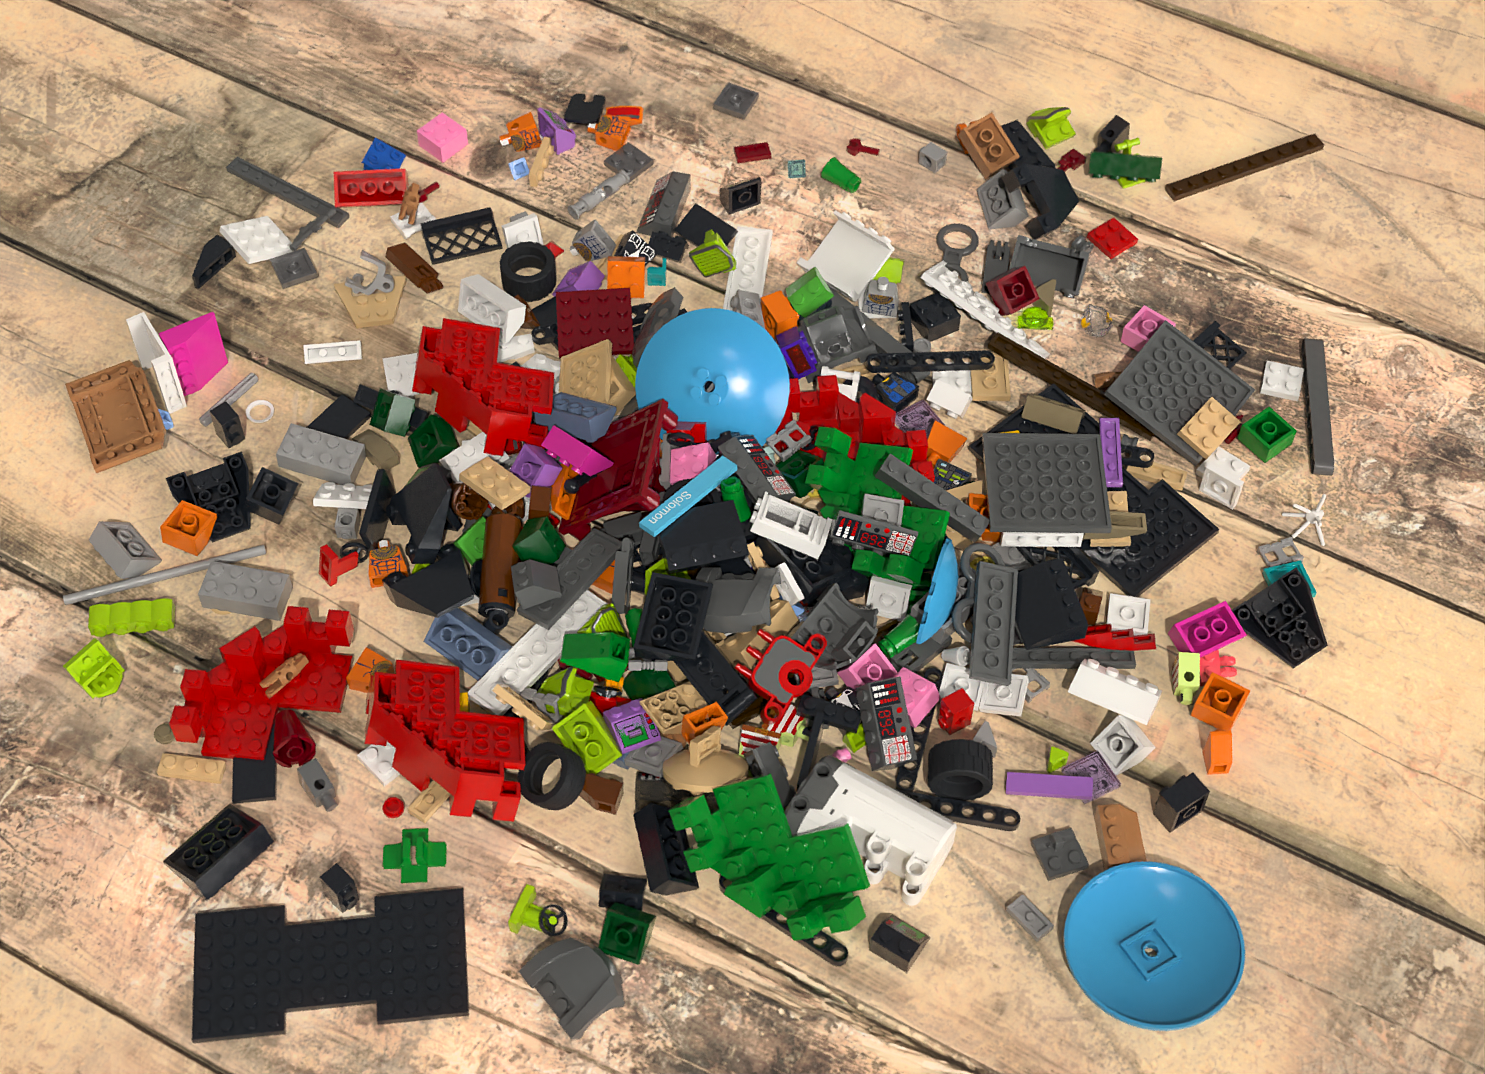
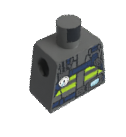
(950, 476)

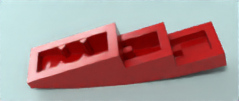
(1103, 637)

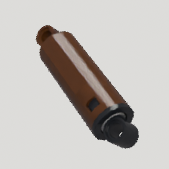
(496, 581)

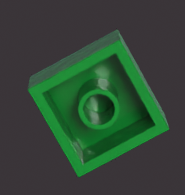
(1267, 434)

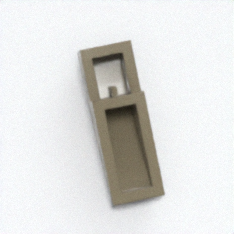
(377, 450)
(1123, 525)

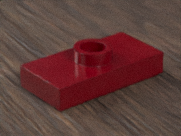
(752, 152)

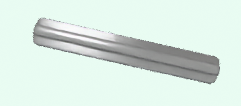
(231, 396)

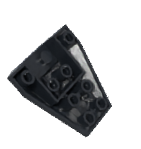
(219, 491)
(1284, 619)

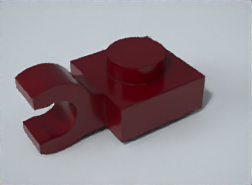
(1072, 159)

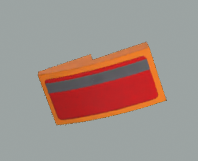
(633, 112)

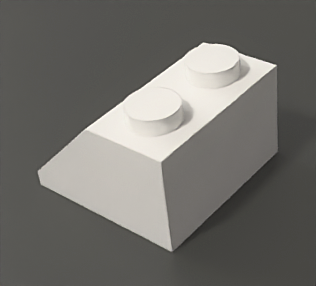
(1122, 744)

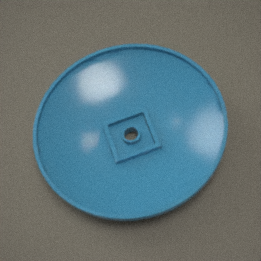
(732, 354)
(1163, 910)

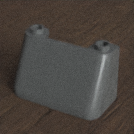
(1051, 262)

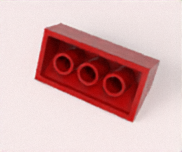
(370, 187)

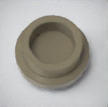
(164, 734)

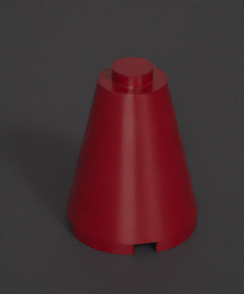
(292, 740)

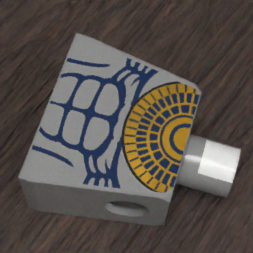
(592, 242)
(881, 298)

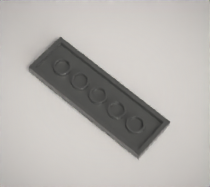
(576, 575)
(993, 623)

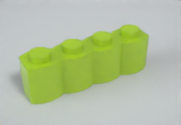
(129, 617)

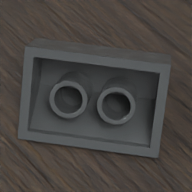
(765, 761)

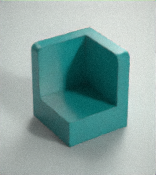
(657, 275)

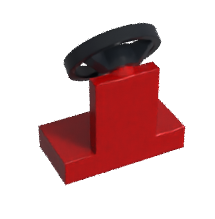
(687, 434)
(796, 435)
(331, 567)
(606, 698)

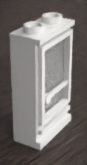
(790, 525)

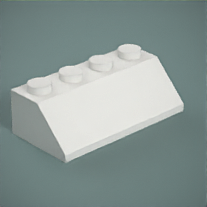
(490, 306)
(1115, 691)

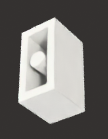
(949, 399)

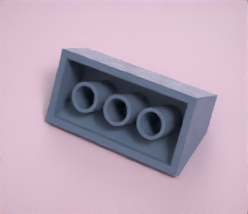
(578, 417)
(466, 643)

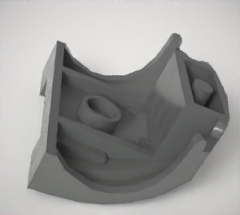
(661, 312)
(836, 337)
(738, 600)
(844, 626)
(575, 983)

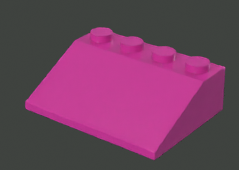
(195, 351)

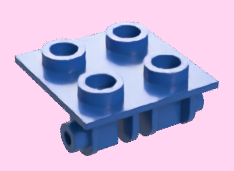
(382, 157)

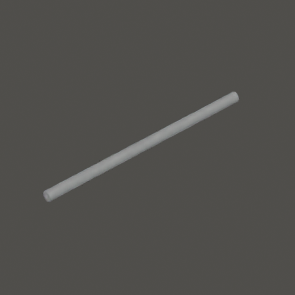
(162, 575)

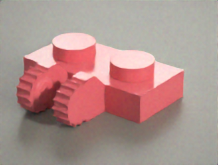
(1212, 663)

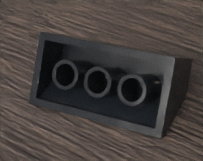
(663, 851)

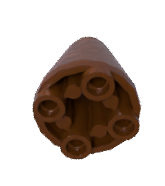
(466, 501)

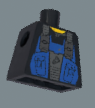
(895, 391)

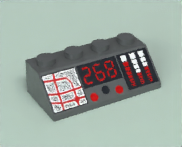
(665, 204)
(755, 468)
(871, 535)
(886, 724)

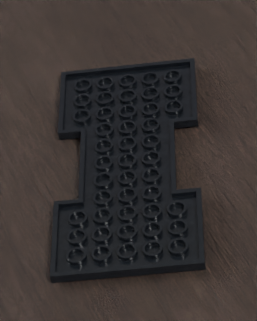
(1172, 523)
(259, 968)

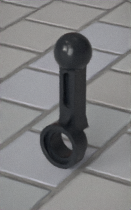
(572, 486)

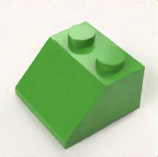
(808, 292)

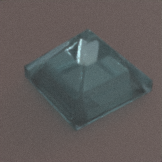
(796, 168)

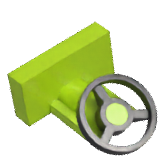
(534, 916)

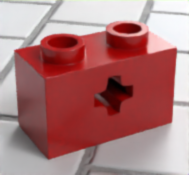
(955, 711)

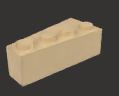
(782, 622)

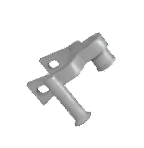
(382, 281)

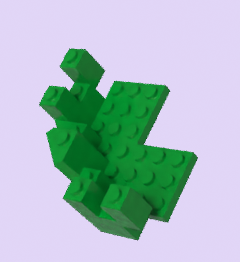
(842, 488)
(751, 844)

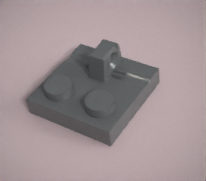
(1059, 854)

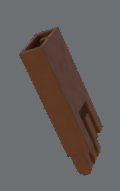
(414, 267)

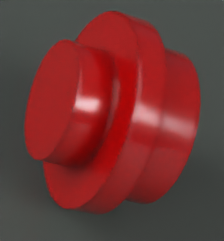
(393, 807)

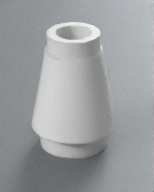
(957, 655)

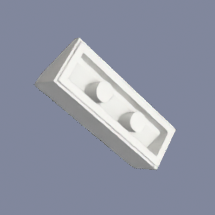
(332, 352)

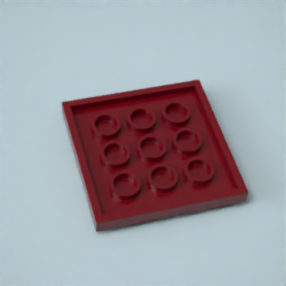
(592, 317)

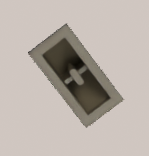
(1046, 295)

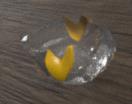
(1096, 321)

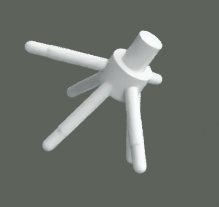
(1312, 516)

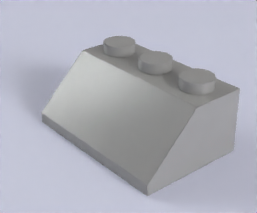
(1000, 206)
(123, 549)

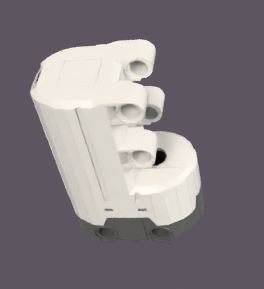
(886, 825)

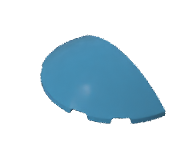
(941, 593)

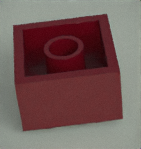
(1012, 290)

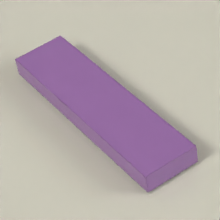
(1111, 449)
(1049, 785)

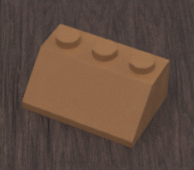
(988, 145)
(1118, 835)

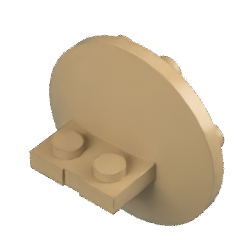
(704, 765)

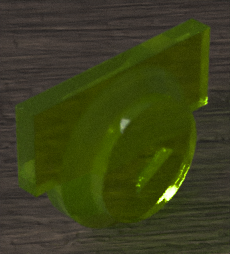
(1035, 319)

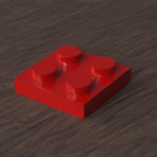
(1112, 238)

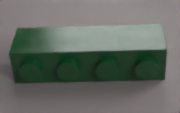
(1125, 165)

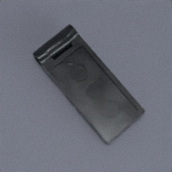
(1026, 147)
(714, 676)

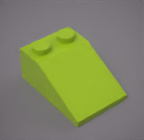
(589, 737)

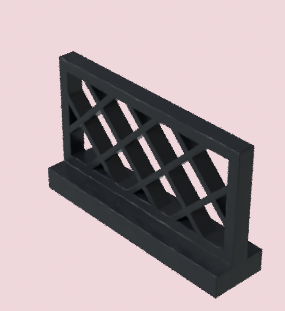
(458, 224)
(1208, 336)
(1073, 556)

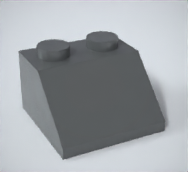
(535, 582)

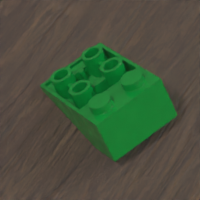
(597, 653)

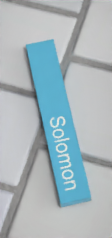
(688, 496)

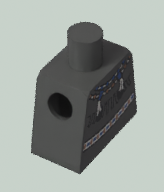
(317, 785)

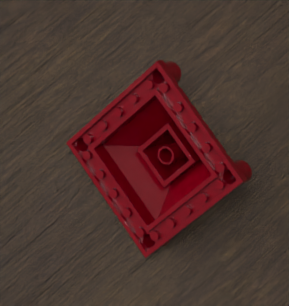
(634, 477)

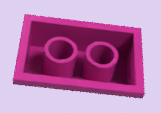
(574, 452)
(1207, 631)

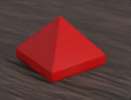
(556, 250)

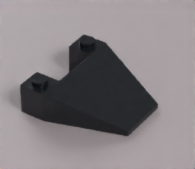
(1050, 192)
(423, 510)
(435, 588)

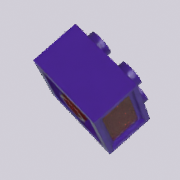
(797, 352)

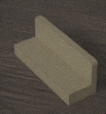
(1053, 413)

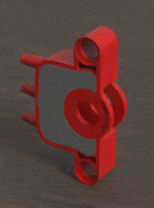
(773, 666)

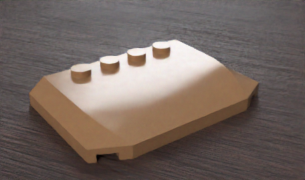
(117, 415)

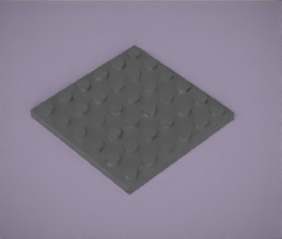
(1172, 383)
(1046, 483)

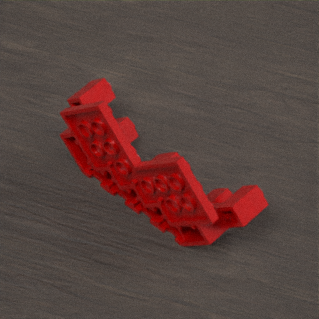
(473, 386)
(863, 422)
(231, 705)
(435, 740)

